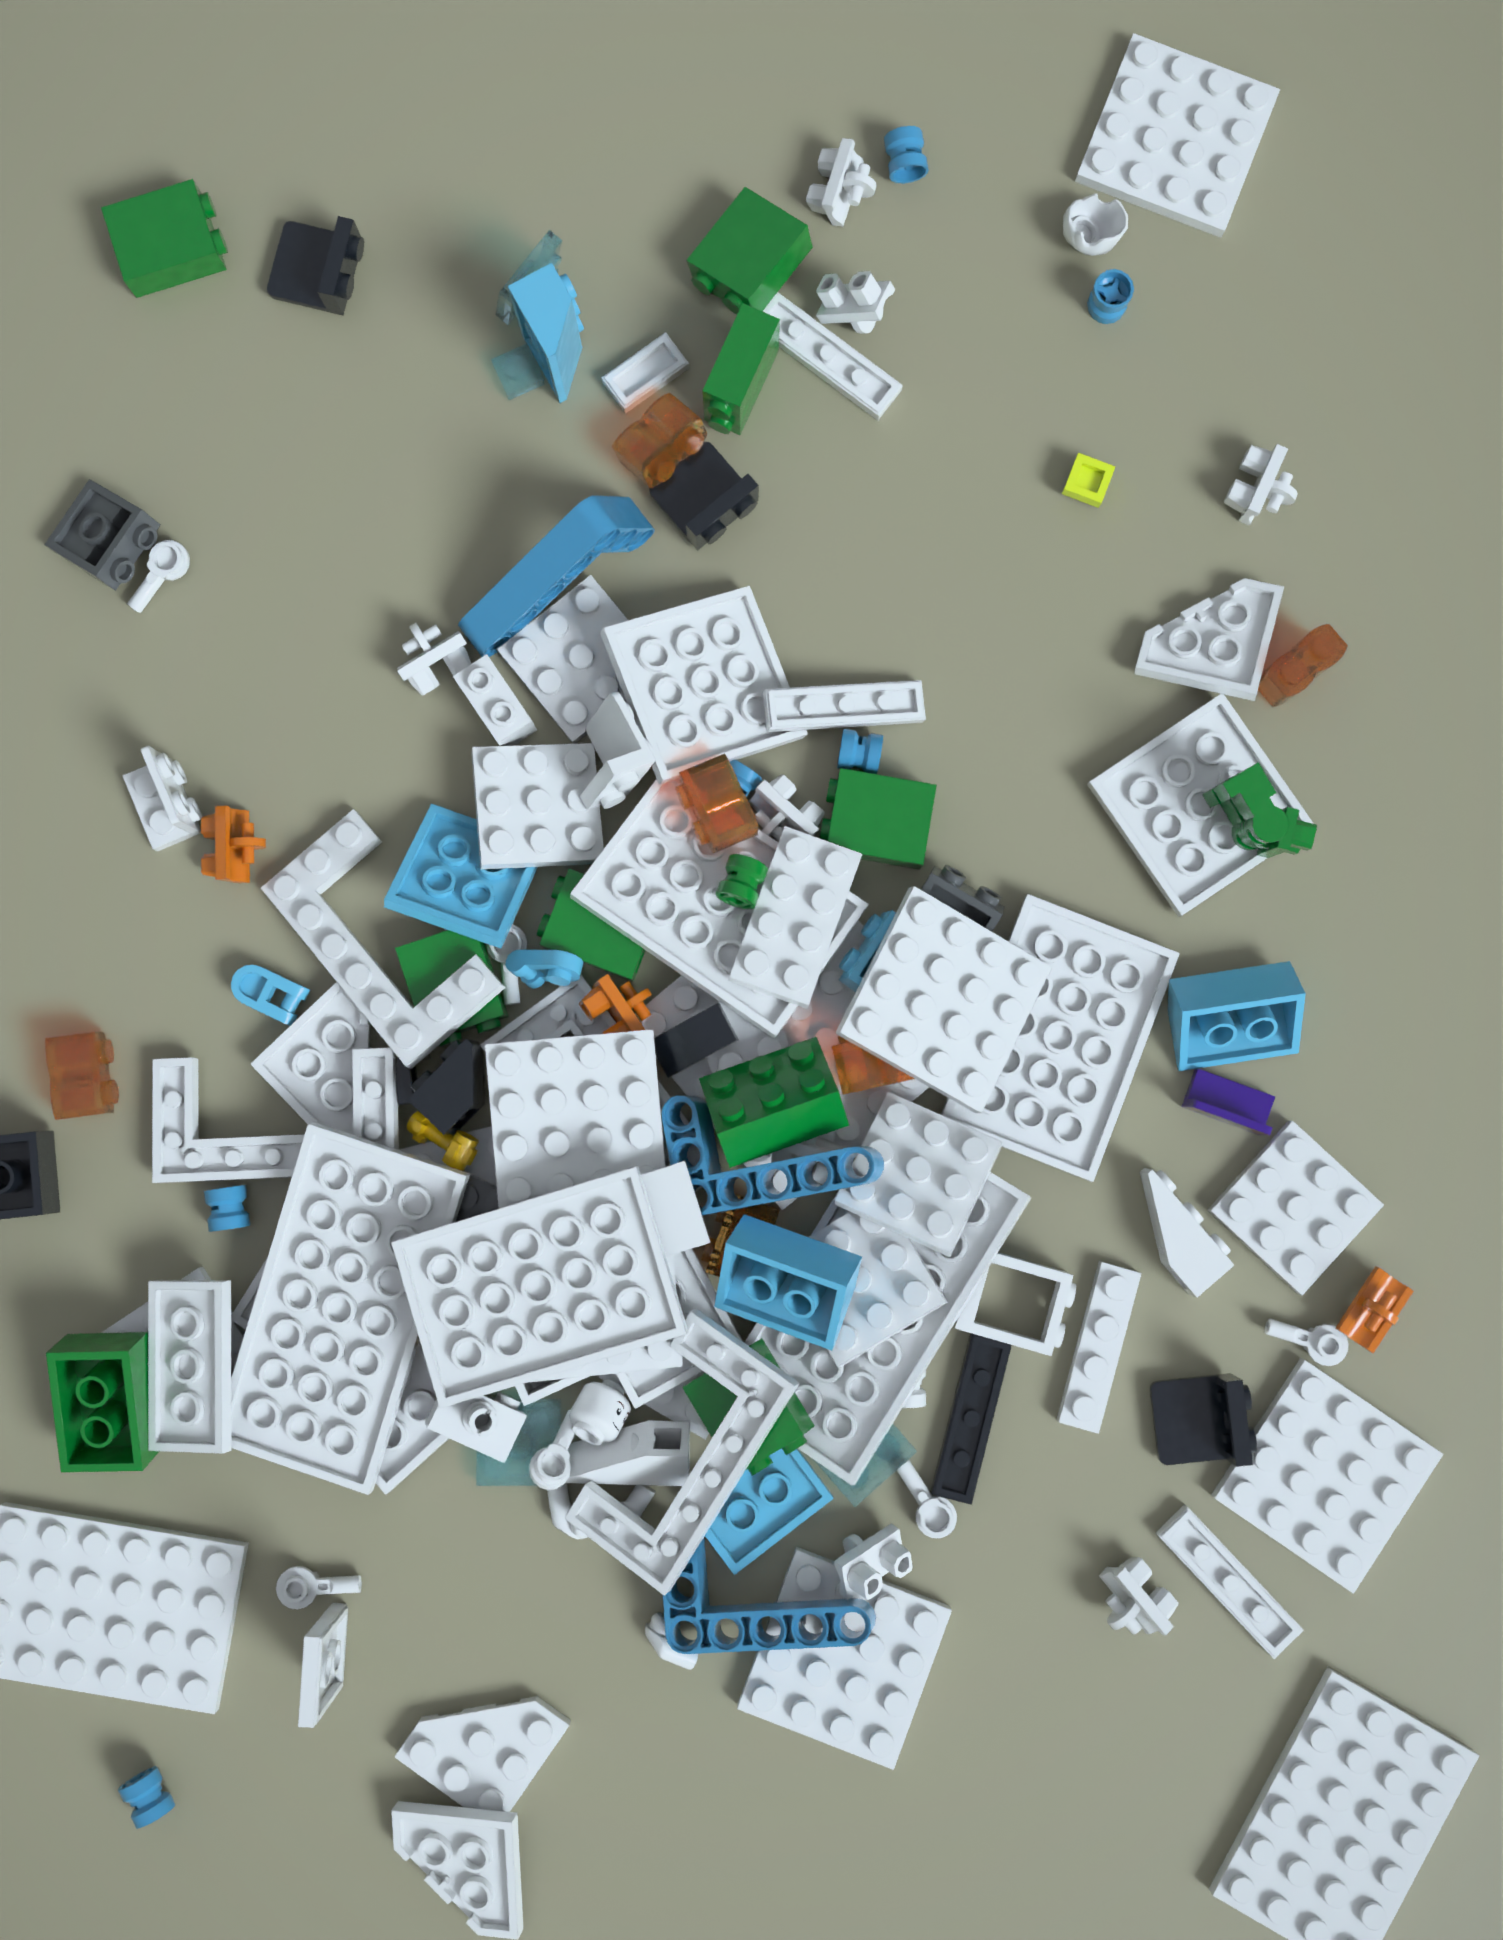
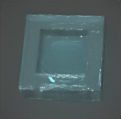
(518, 371)

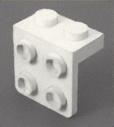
(622, 751)

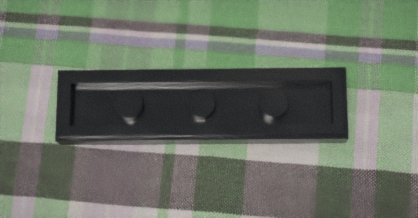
(970, 1419)

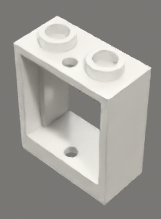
(1053, 1328)

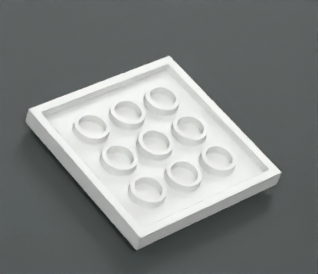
(1177, 135)
(699, 680)
(1161, 807)
(944, 1000)
(1328, 1475)
(848, 1694)

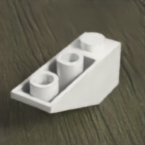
(1181, 1241)
(638, 1456)

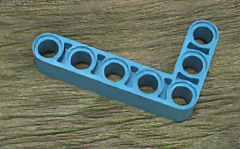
(588, 530)
(757, 1178)
(749, 1619)

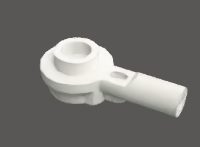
(166, 562)
(514, 941)
(1322, 1343)
(551, 1465)
(934, 1514)
(300, 1586)

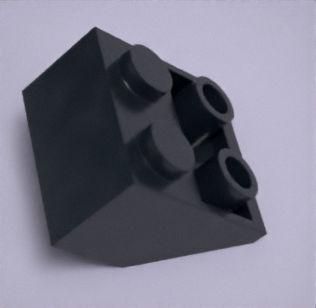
(454, 1089)

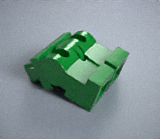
(1256, 819)

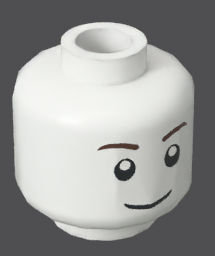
(599, 1412)

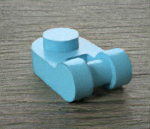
(544, 966)
(256, 986)

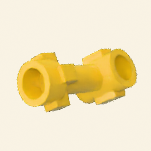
(459, 1148)

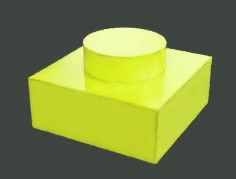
(1088, 480)

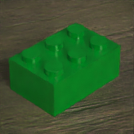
(773, 1102)
(101, 1401)

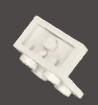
(162, 801)

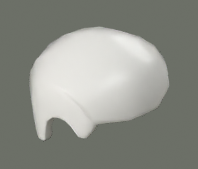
(1094, 225)

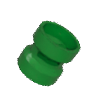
(741, 883)

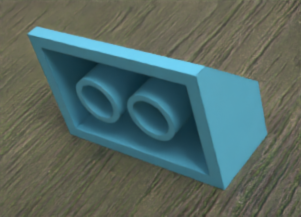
(550, 324)
(1235, 1015)
(787, 1281)

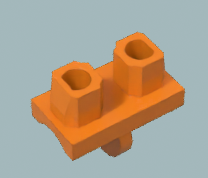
(233, 844)
(608, 998)
(1374, 1309)

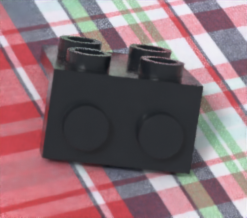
(316, 265)
(705, 496)
(1202, 1420)

